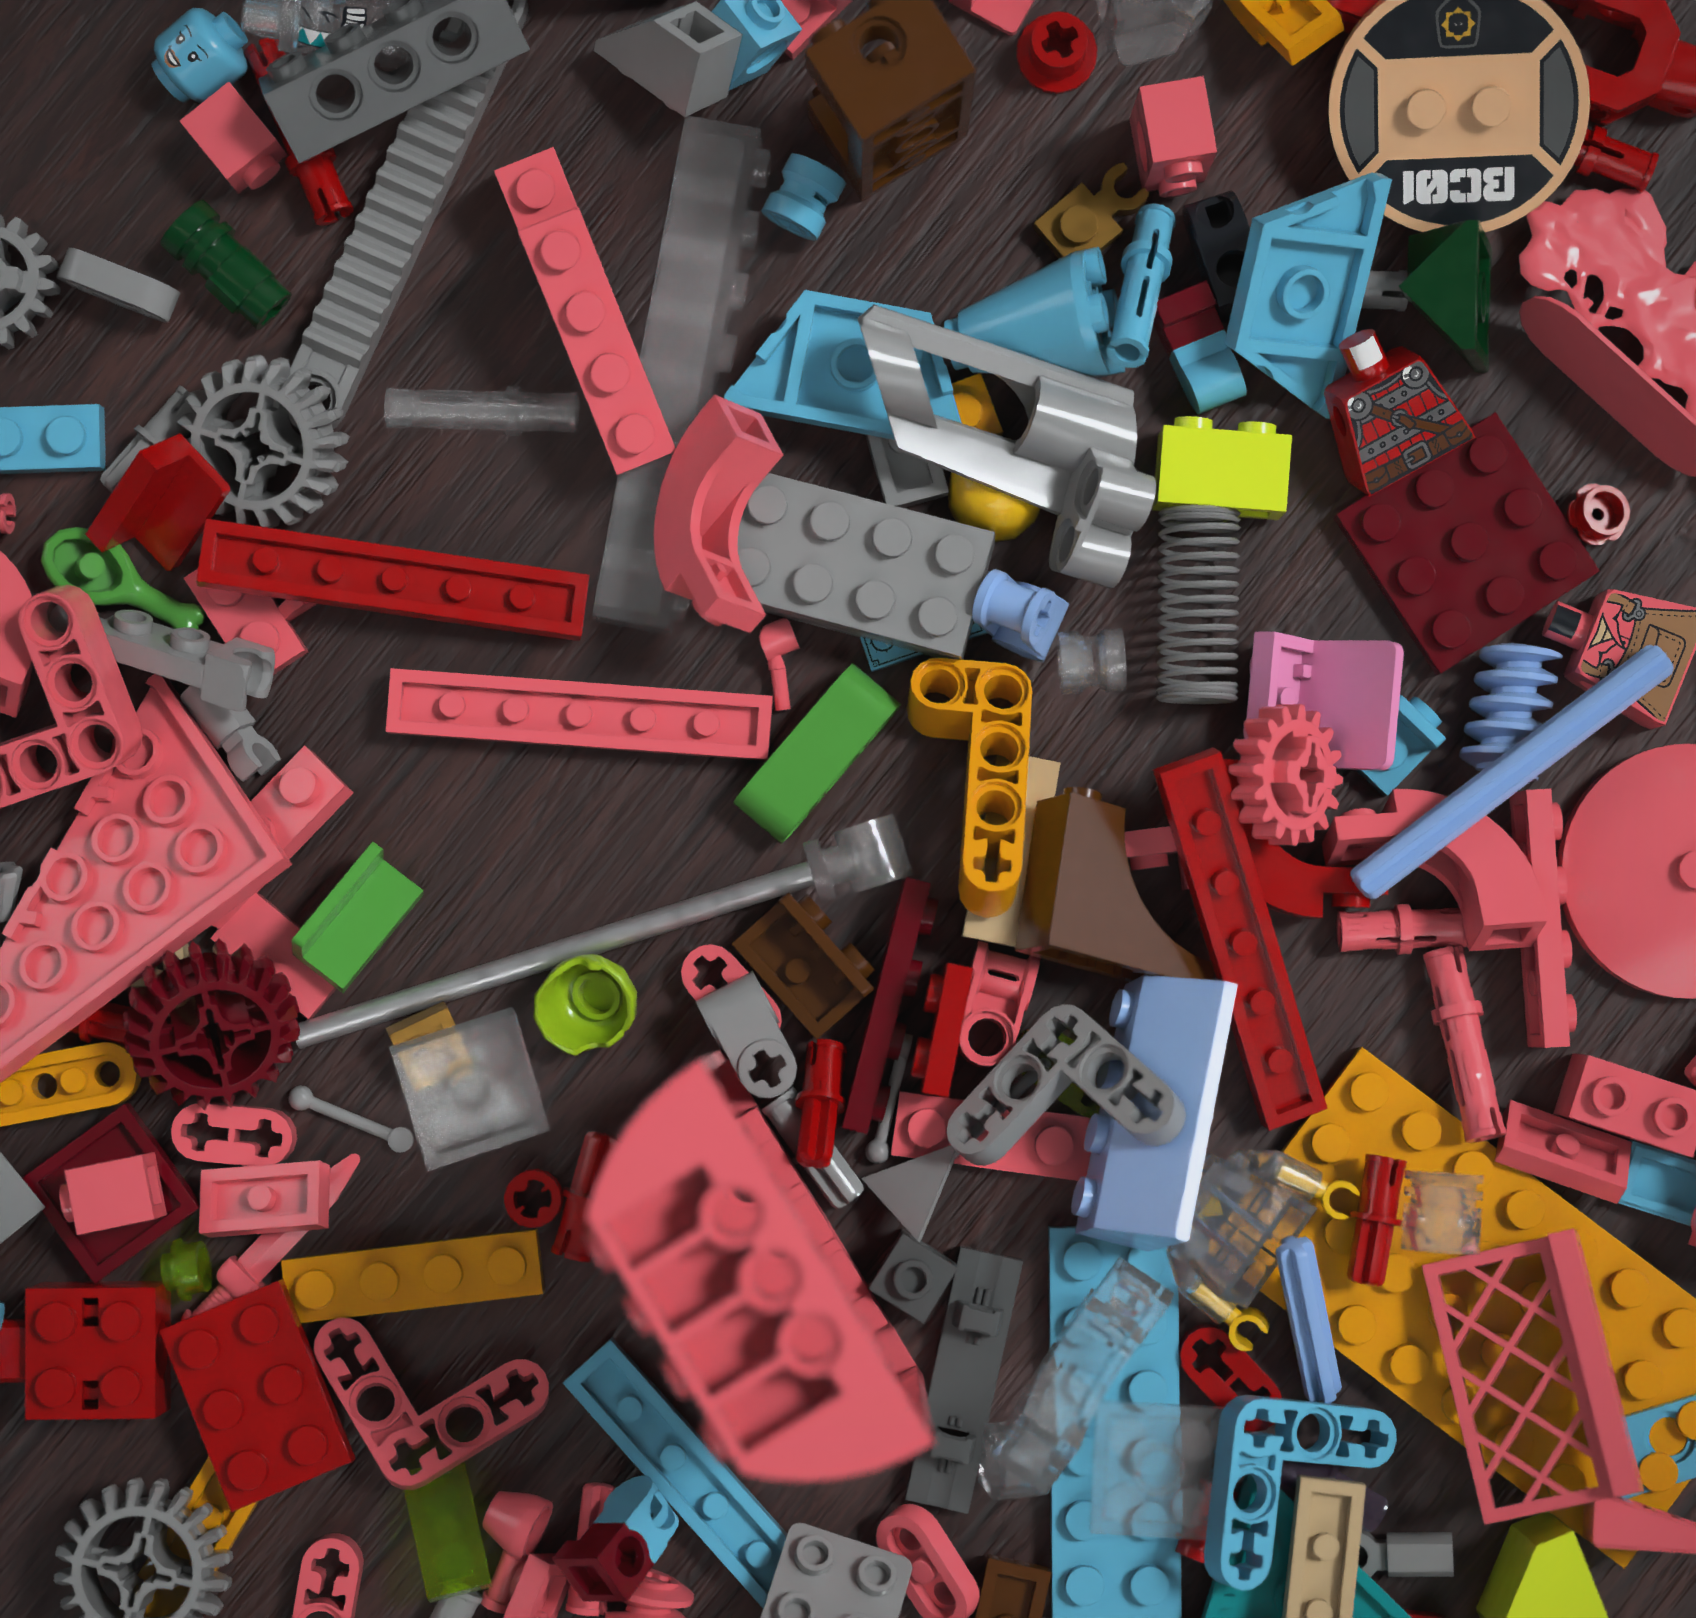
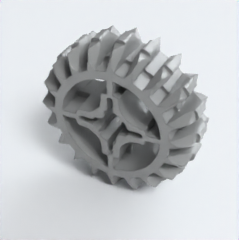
(278, 396)
(90, 1560)

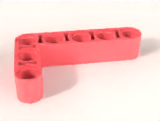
(74, 711)

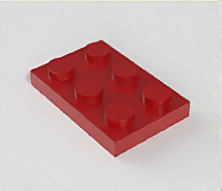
(257, 1395)

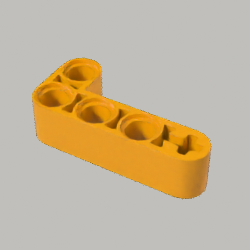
(987, 786)

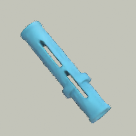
(1144, 266)

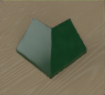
(1452, 286)

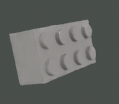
(863, 566)

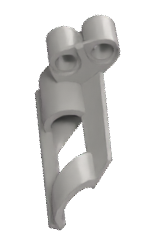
(1068, 460)

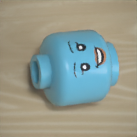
(199, 54)

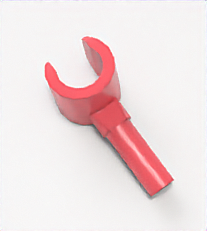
(777, 640)

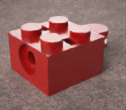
(90, 1356)

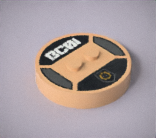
(1460, 107)

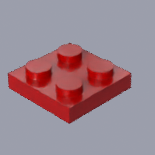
(936, 1056)

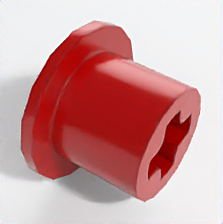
(1056, 52)

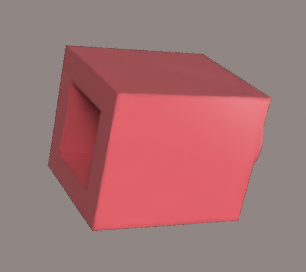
(235, 139)
(113, 1193)

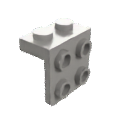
(835, 1578)

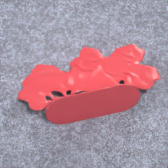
(1624, 245)

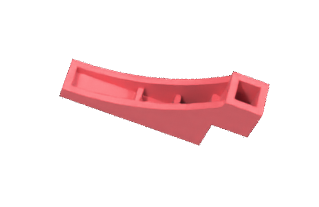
(585, 310)

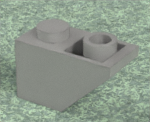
(677, 56)

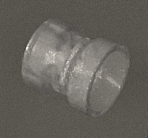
(1077, 666)

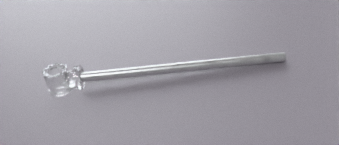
(864, 856)

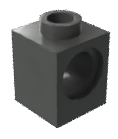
(912, 1276)

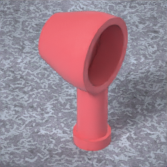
(517, 1526)

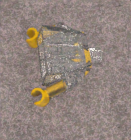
(1237, 1226)

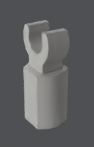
(235, 733)
(1409, 1554)

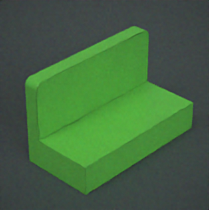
(355, 919)

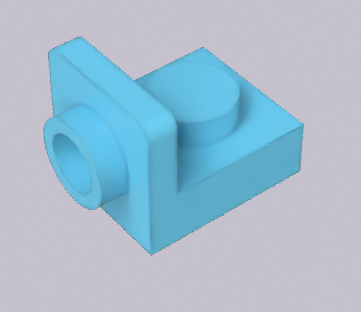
(1415, 739)

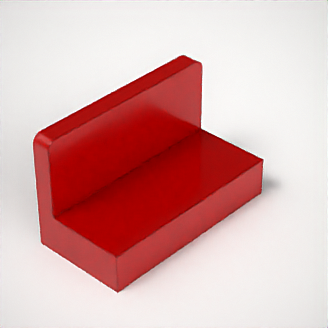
(161, 502)

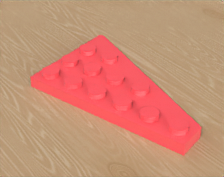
(141, 872)

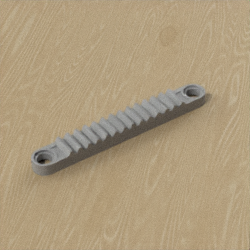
(392, 230)

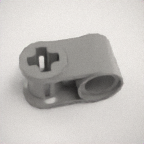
(743, 1027)

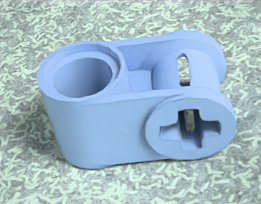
(1018, 614)

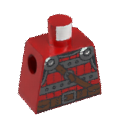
(1389, 414)

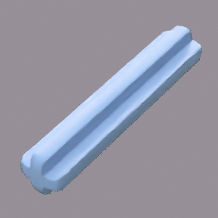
(1308, 1319)

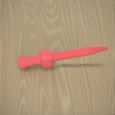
(246, 1273)

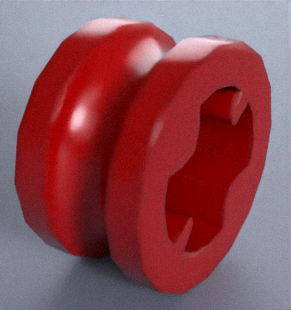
(521, 1183)

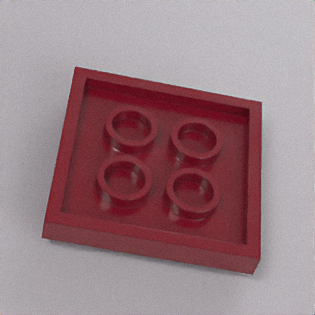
(1467, 546)

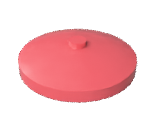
(1635, 871)

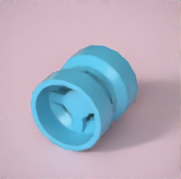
(803, 196)

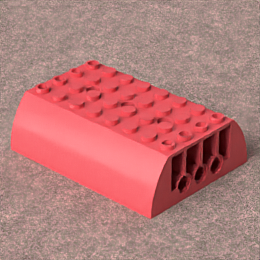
(752, 1291)

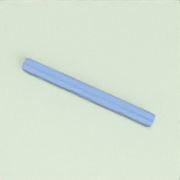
(1511, 771)

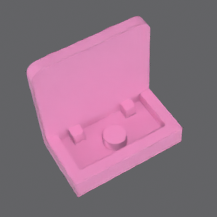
(1344, 680)

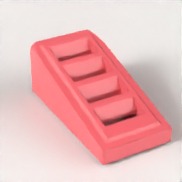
(1635, 1526)

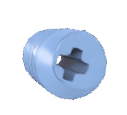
(1510, 700)

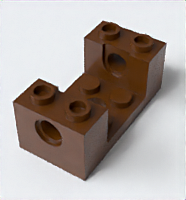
(896, 103)

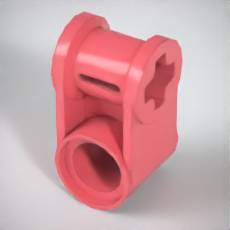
(997, 999)

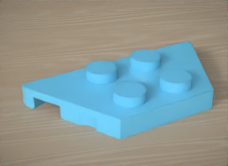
(1307, 285)
(822, 372)

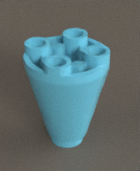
(1050, 315)

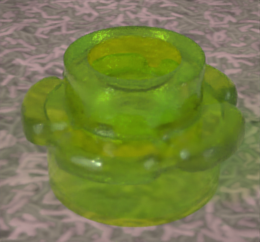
(186, 1269)

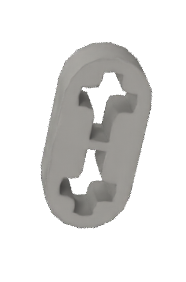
(118, 285)

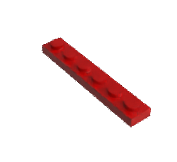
(392, 580)
(1240, 937)

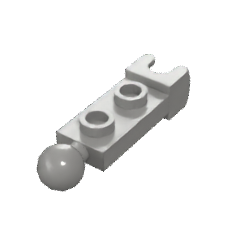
(187, 656)

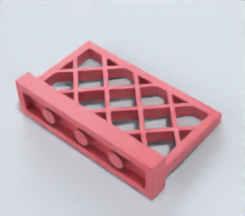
(1588, 1364)

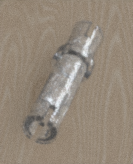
(493, 410)

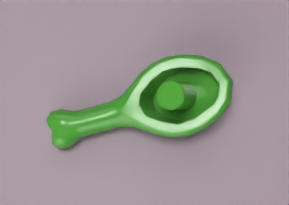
(111, 578)

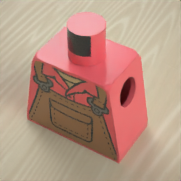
(1614, 632)

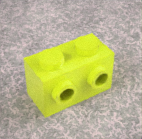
(1223, 467)

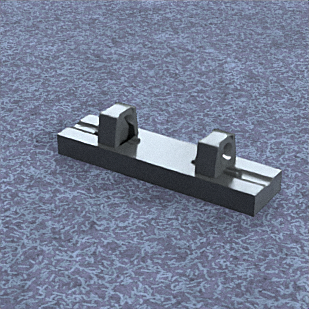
(965, 1377)

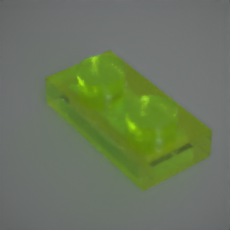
(448, 1536)

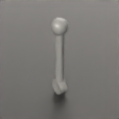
(398, 1139)
(878, 1150)

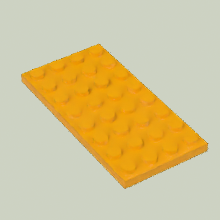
(1393, 1326)

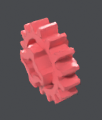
(1286, 774)

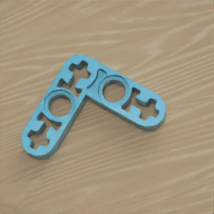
(1263, 1458)

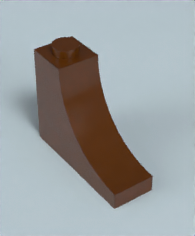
(1084, 901)

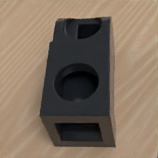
(1219, 240)

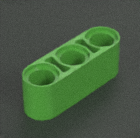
(817, 753)

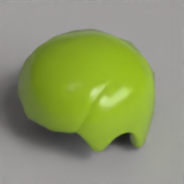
(585, 1004)

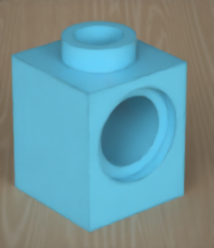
(766, 34)

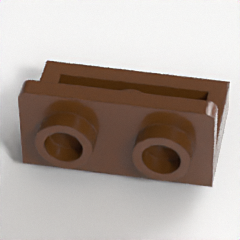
(804, 963)

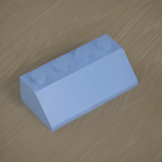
(1138, 1190)

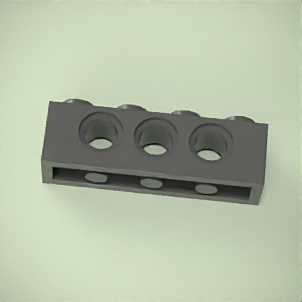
(376, 95)

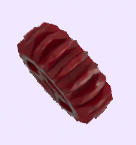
(163, 1041)

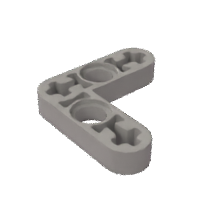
(1072, 1064)

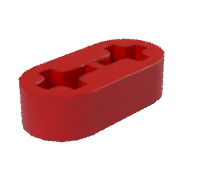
(1240, 1367)

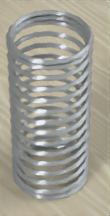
(1209, 520)

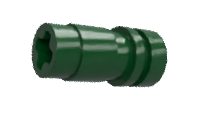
(229, 268)

